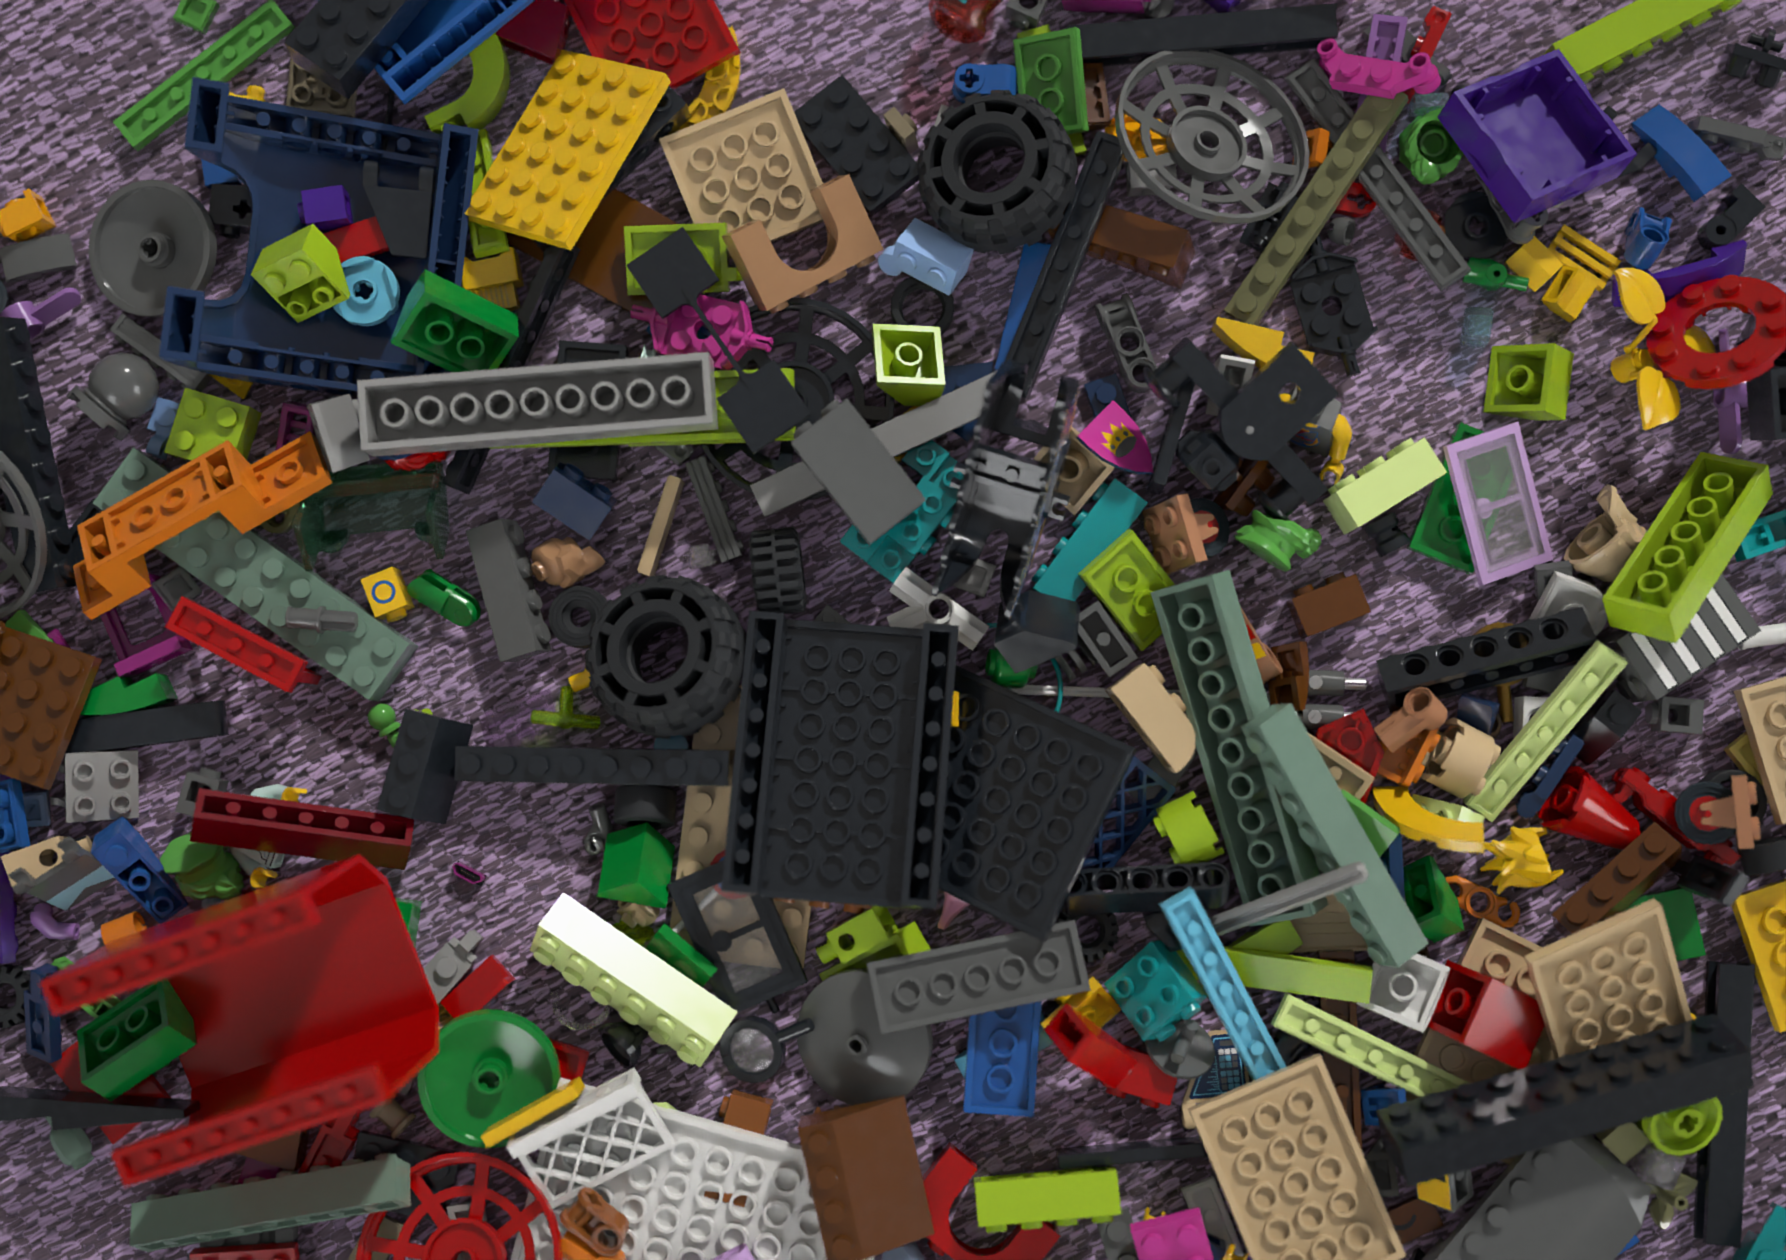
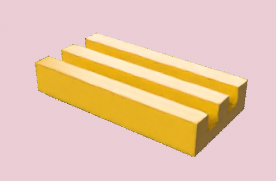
(1589, 247)

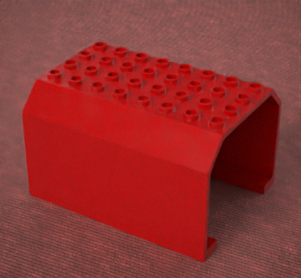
(296, 1005)

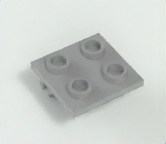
(100, 786)

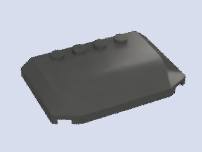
(1553, 1206)

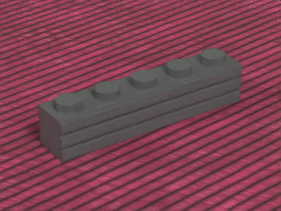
(147, 344)
(715, 509)

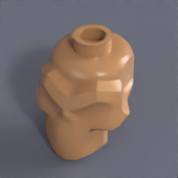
(564, 562)

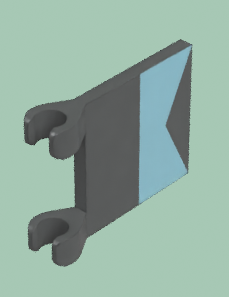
(68, 881)

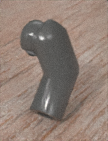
(601, 826)

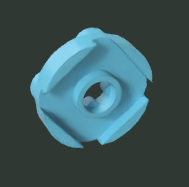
(382, 300)

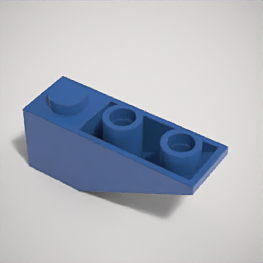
(137, 869)

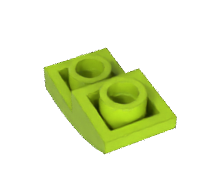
(1271, 937)

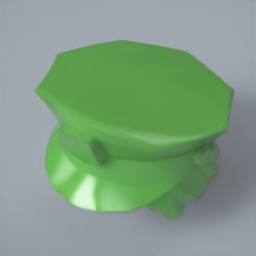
(1428, 149)
(1278, 540)
(202, 869)

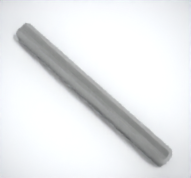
(1290, 898)

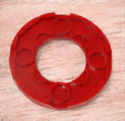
(1721, 369)

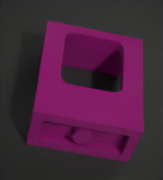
(150, 653)

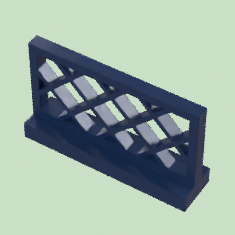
(1146, 812)

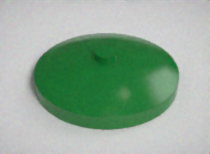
(484, 1072)

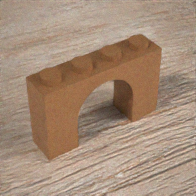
(849, 242)

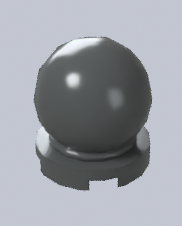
(117, 391)

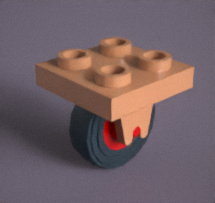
(1186, 531)
(1714, 813)

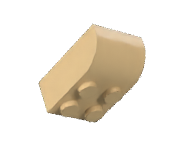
(1155, 715)

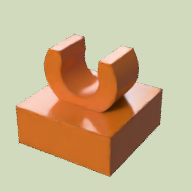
(1318, 145)

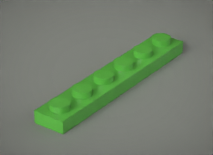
(217, 63)

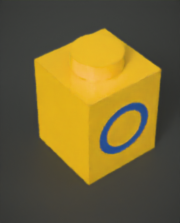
(387, 594)

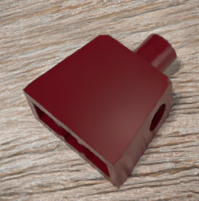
(538, 30)

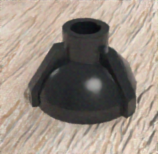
(623, 1042)

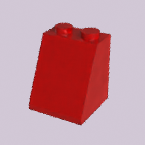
(1488, 1016)

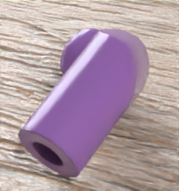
(49, 927)

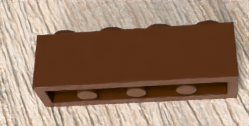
(1619, 881)

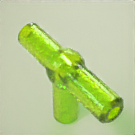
(565, 718)

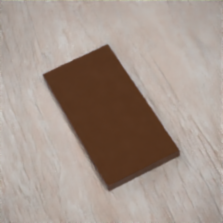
(602, 245)

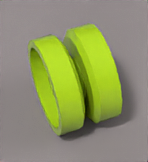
(1685, 1128)

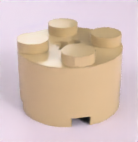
(1460, 759)

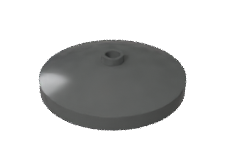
(151, 240)
(847, 1048)

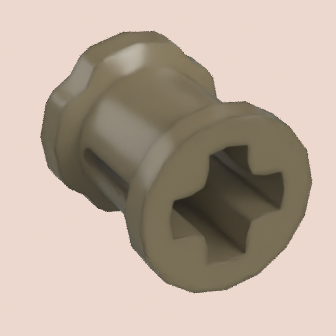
(393, 1116)

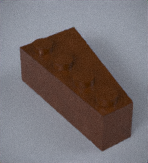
(1142, 245)

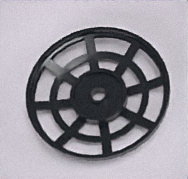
(809, 382)

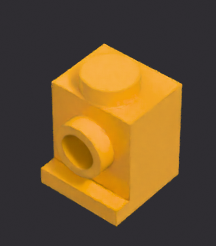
(25, 217)

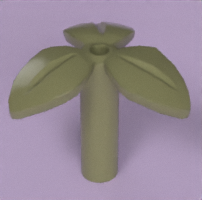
(1662, 1206)

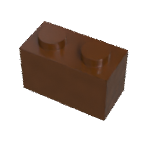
(1328, 605)

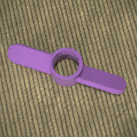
(39, 316)
(1729, 402)

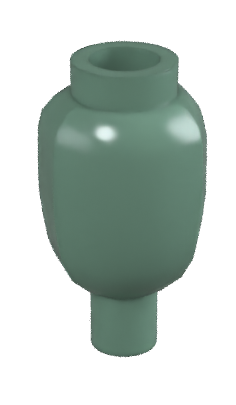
(71, 1146)

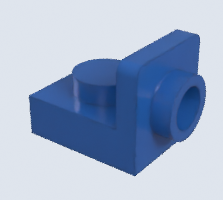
(1377, 1098)

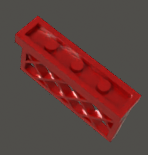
(240, 646)

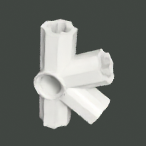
(917, 594)

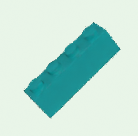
(1108, 519)

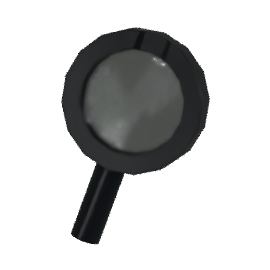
(757, 1048)

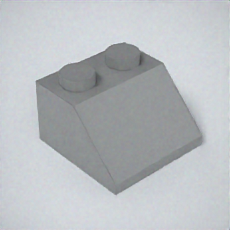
(338, 431)

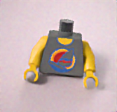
(1325, 435)

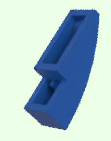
(1681, 152)

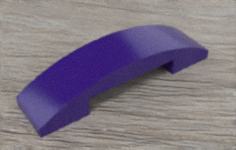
(1723, 261)

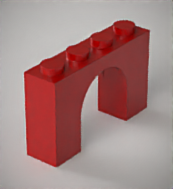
(942, 1185)

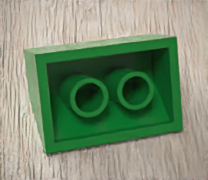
(454, 326)
(134, 1039)

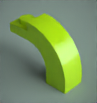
(485, 94)

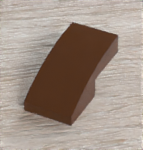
(1294, 681)

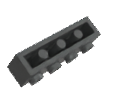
(509, 590)

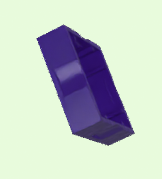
(1536, 135)

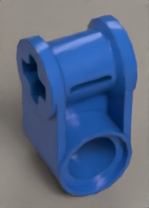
(983, 79)
(1645, 238)

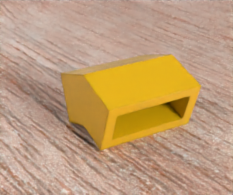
(1534, 262)
(1569, 293)

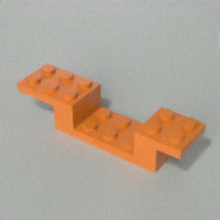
(210, 483)

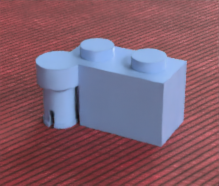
(927, 257)

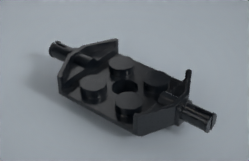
(1334, 278)

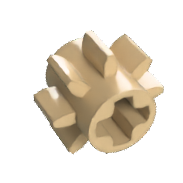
(637, 913)

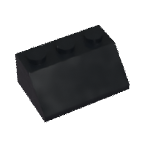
(422, 767)

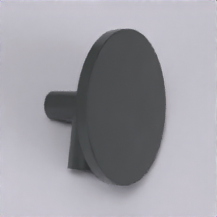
(1185, 1053)

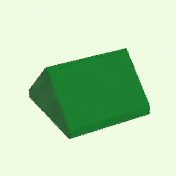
(636, 866)

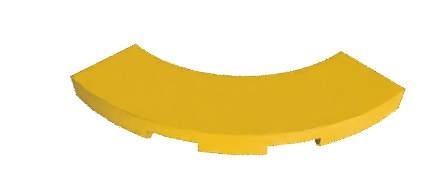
(717, 91)
(1418, 823)

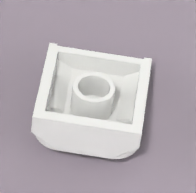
(1407, 992)

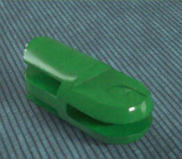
(445, 598)

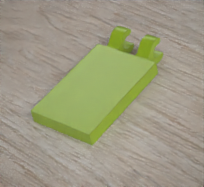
(704, 235)

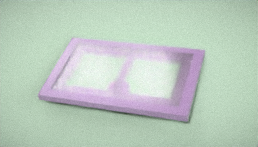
(1498, 503)

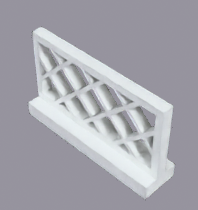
(582, 1111)

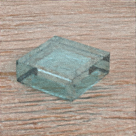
(1424, 103)

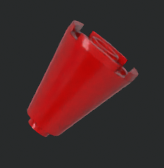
(1588, 812)

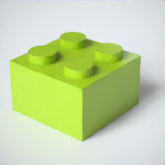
(209, 421)

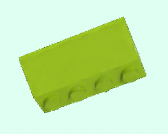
(1047, 1197)

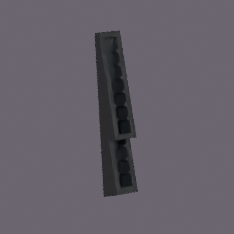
(89, 1109)

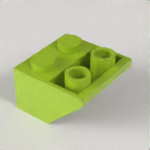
(302, 273)

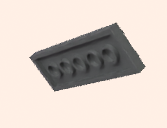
(977, 977)

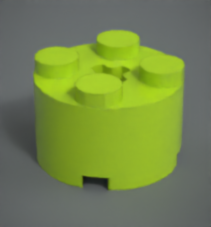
(1188, 831)

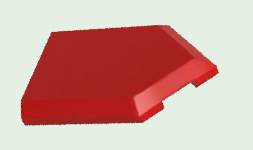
(1356, 741)

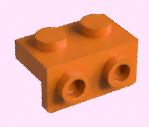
(1405, 763)

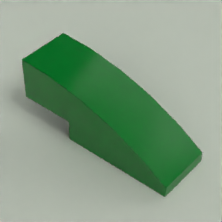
(124, 696)

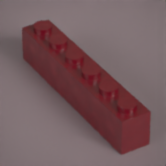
(300, 829)

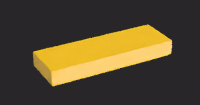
(533, 1112)

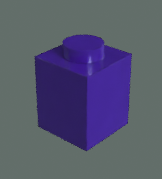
(325, 208)

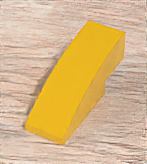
(1251, 340)

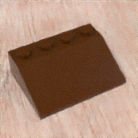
(865, 1178)

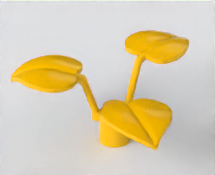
(1656, 395)

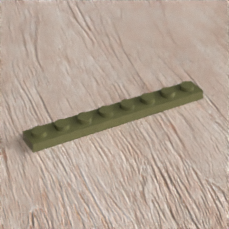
(1314, 207)

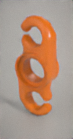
(1468, 888)

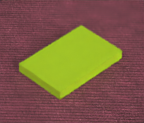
(1123, 584)

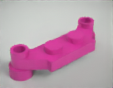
(1375, 75)

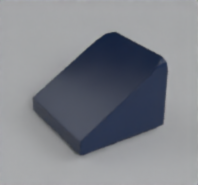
(1477, 712)

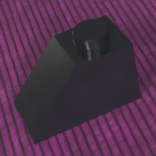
(1604, 724)

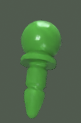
(383, 718)

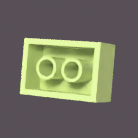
(1383, 484)

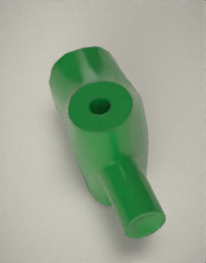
(1492, 275)

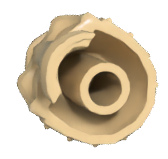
(1607, 540)

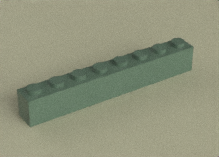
(1333, 833)
(270, 1203)

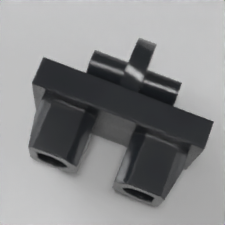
(1742, 56)

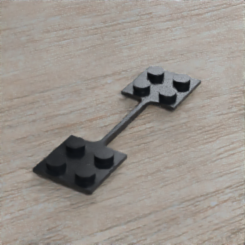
(761, 402)

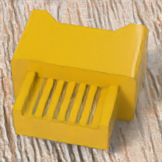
(495, 279)

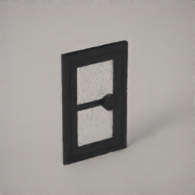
(738, 937)

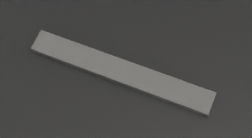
(897, 436)

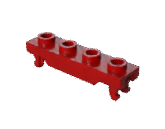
(1660, 808)

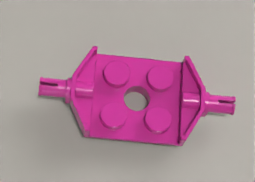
(679, 330)

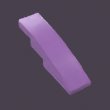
(1385, 43)

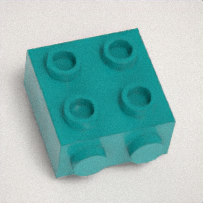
(1156, 991)

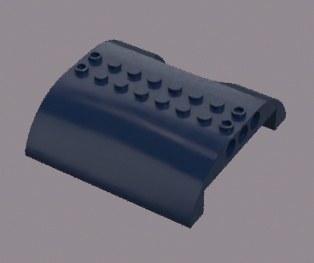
(276, 157)

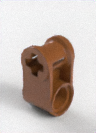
(592, 1222)

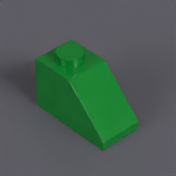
(1431, 900)

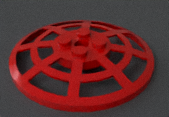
(462, 1234)

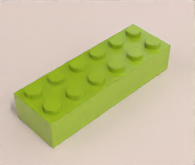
(1688, 546)

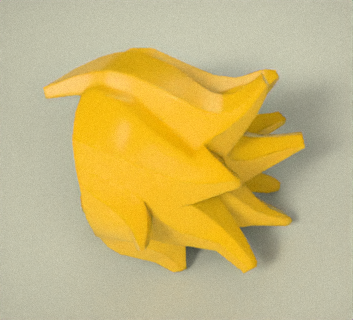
(1520, 860)

